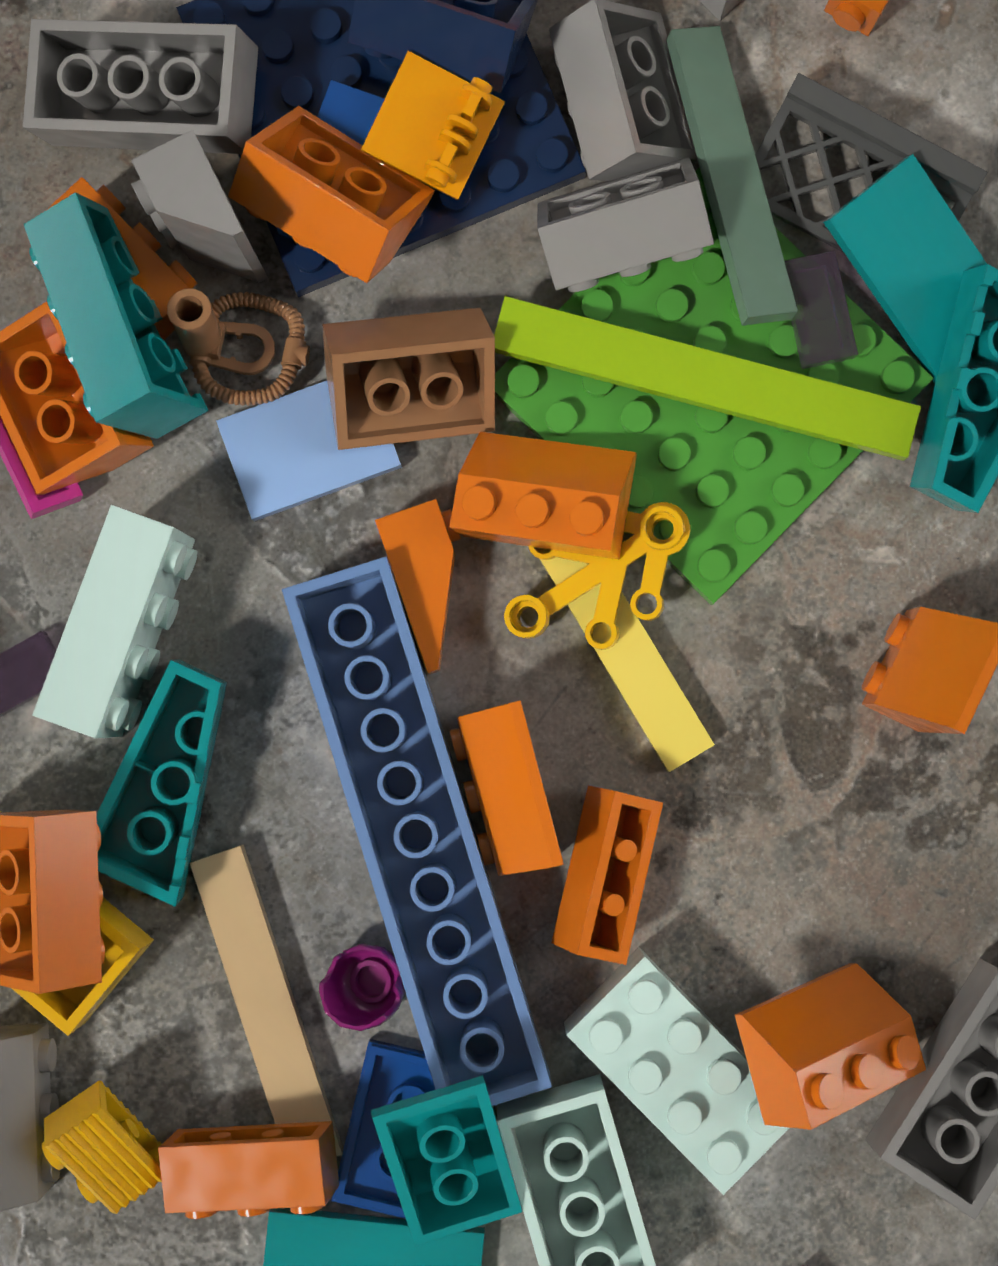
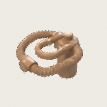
(203, 336)

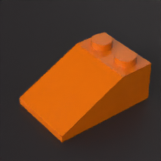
(933, 670)

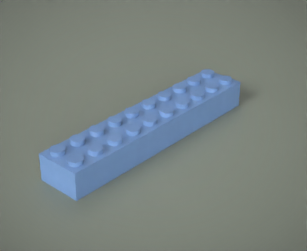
(416, 832)

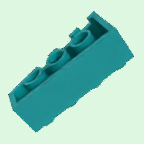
(109, 321)
(961, 429)
(161, 784)

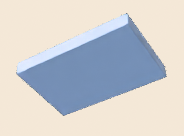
(290, 452)

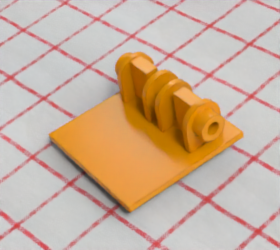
(433, 124)

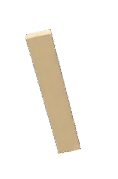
(261, 989)

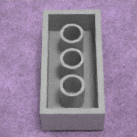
(139, 84)
(946, 1118)

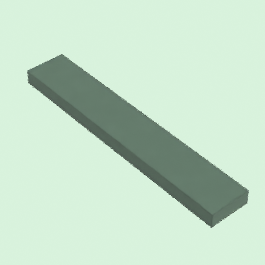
(731, 176)

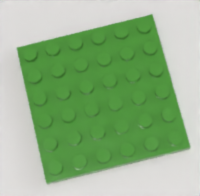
(725, 472)

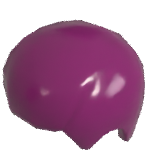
(362, 987)

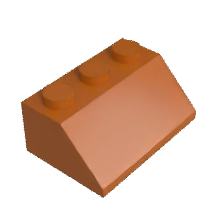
(328, 193)
(47, 411)
(544, 494)
(506, 790)
(50, 900)
(827, 1048)

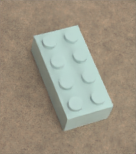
(116, 625)
(675, 1069)
(573, 1177)

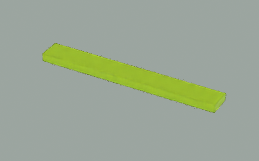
(706, 378)

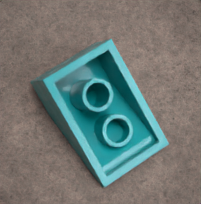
(447, 1160)

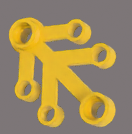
(610, 575)

